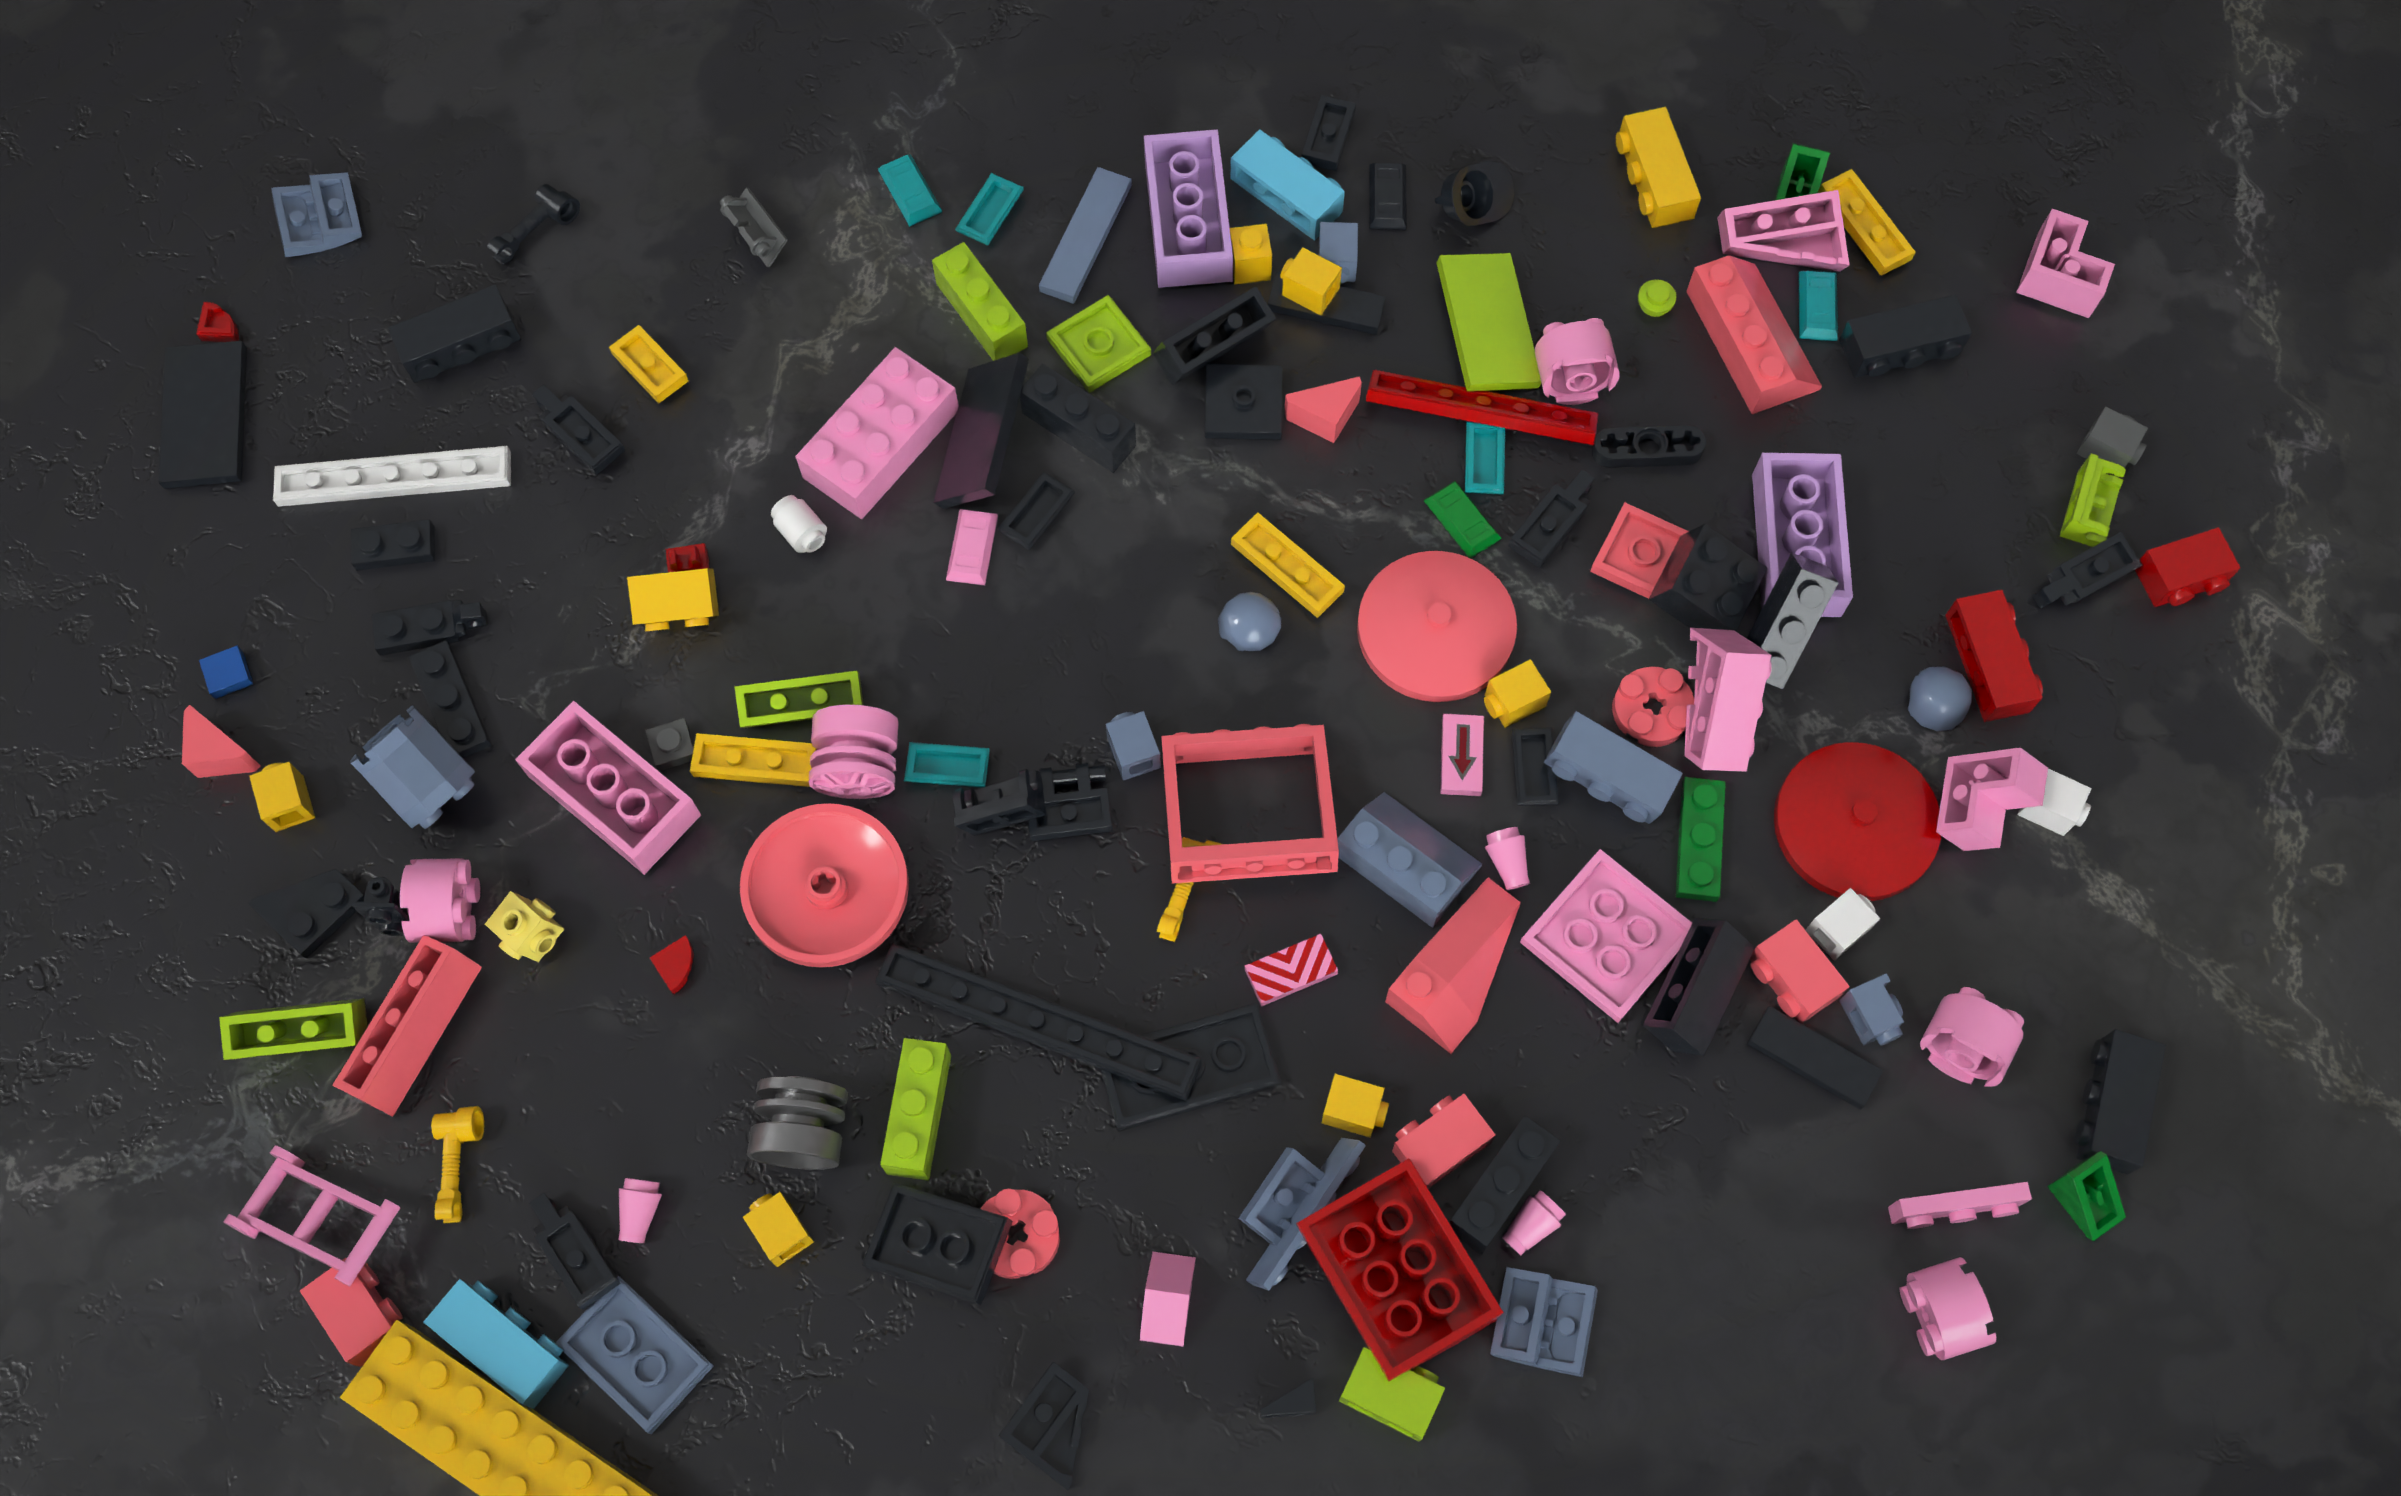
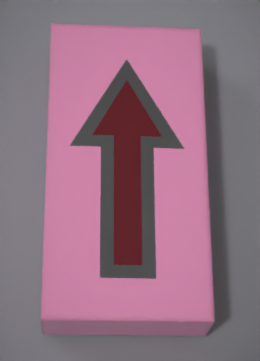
(1462, 755)

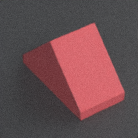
(1324, 408)
(210, 751)

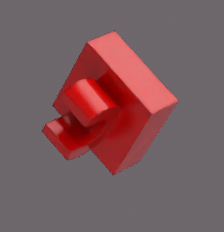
(687, 558)

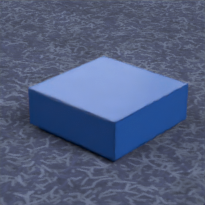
(226, 672)

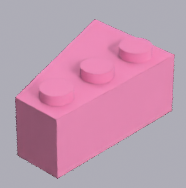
(1788, 231)

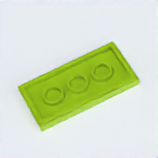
(1488, 322)

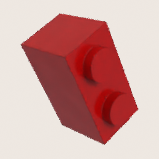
(2187, 567)

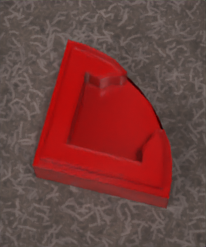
(216, 324)
(675, 963)

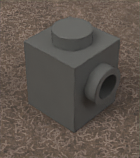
(2114, 438)

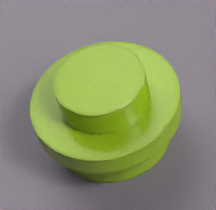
(1656, 297)

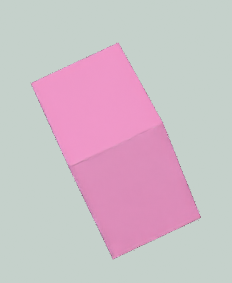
(1167, 1299)

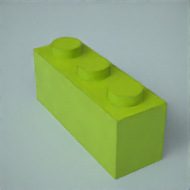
(980, 302)
(795, 698)
(293, 1028)
(916, 1109)

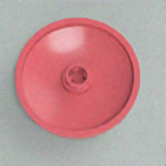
(1436, 626)
(824, 885)

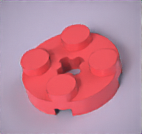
(1640, 723)
(1040, 1226)

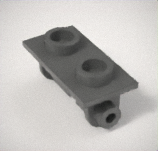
(754, 225)

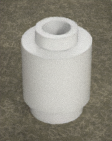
(798, 524)

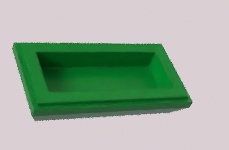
(1462, 519)

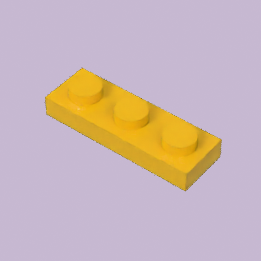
(1869, 224)
(1287, 565)
(751, 760)

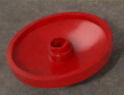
(1857, 821)

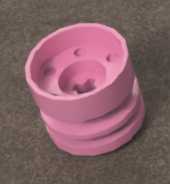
(853, 751)

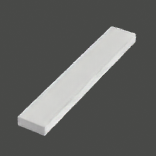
(392, 476)

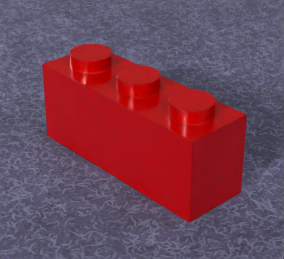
(1994, 655)

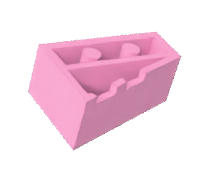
(1727, 699)

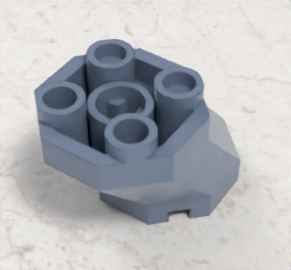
(414, 768)

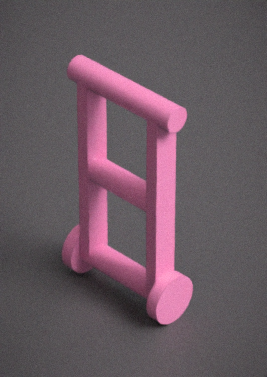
(288, 1163)

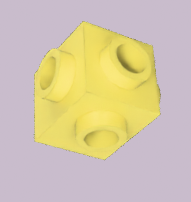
(524, 927)

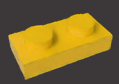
(648, 364)

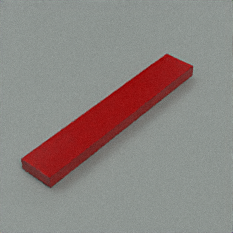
(1482, 407)

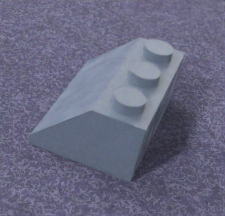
(1406, 858)

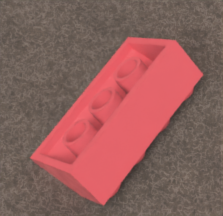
(1751, 333)

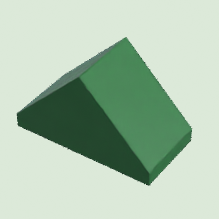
(1802, 172)
(2090, 1195)

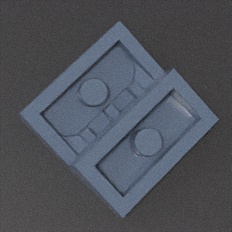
(316, 214)
(1544, 1322)

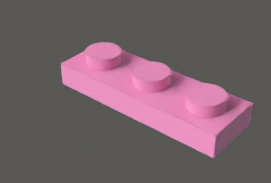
(1960, 1205)

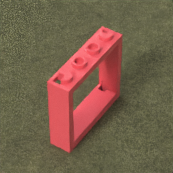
(1253, 858)

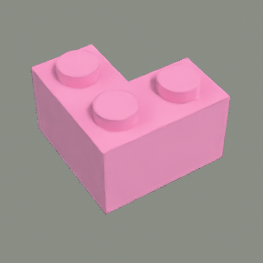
(2061, 273)
(1980, 791)

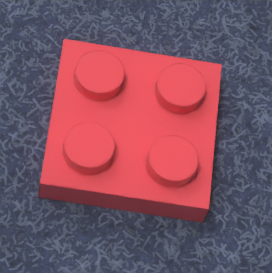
(1636, 550)

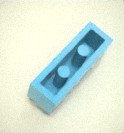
(1287, 183)
(498, 1342)

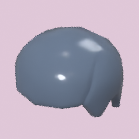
(1249, 621)
(1939, 698)

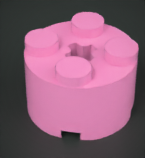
(1576, 361)
(439, 900)
(1972, 1037)
(1949, 1309)

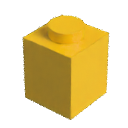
(1251, 254)
(1310, 280)
(1516, 694)
(281, 796)
(1354, 1106)
(777, 1228)

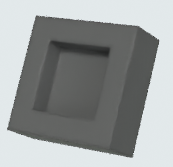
(670, 744)

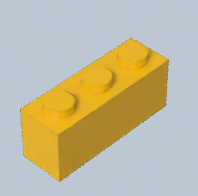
(1658, 167)

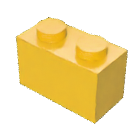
(673, 597)

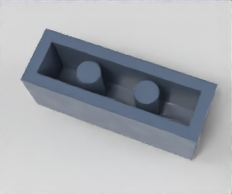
(1612, 768)

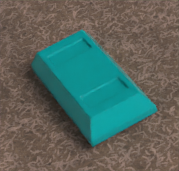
(909, 190)
(989, 209)
(1818, 305)
(1484, 458)
(947, 764)

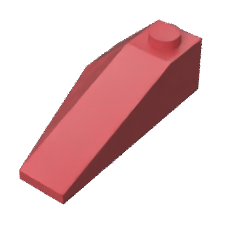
(1453, 973)

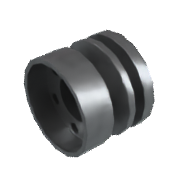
(798, 1117)

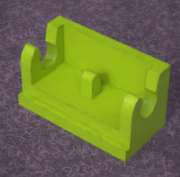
(2092, 501)

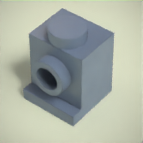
(1874, 1011)

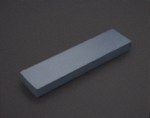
(1085, 235)

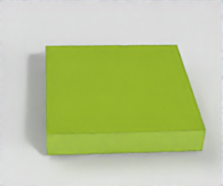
(1098, 343)

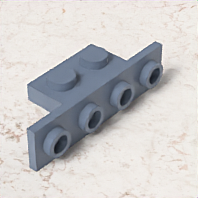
(1289, 1195)

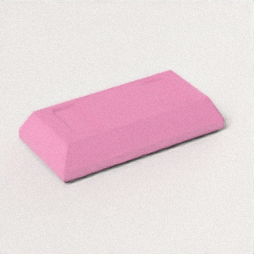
(972, 547)

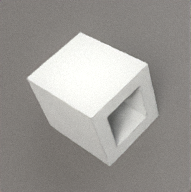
(2062, 804)
(1843, 923)

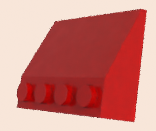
(1399, 1270)

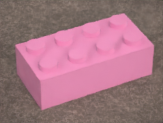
(878, 433)
(608, 787)

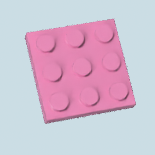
(1608, 935)

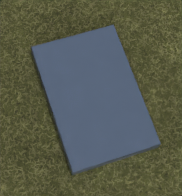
(634, 1355)

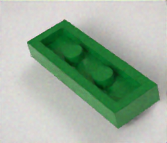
(1700, 839)

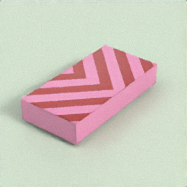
(1291, 970)

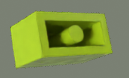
(1401, 1404)

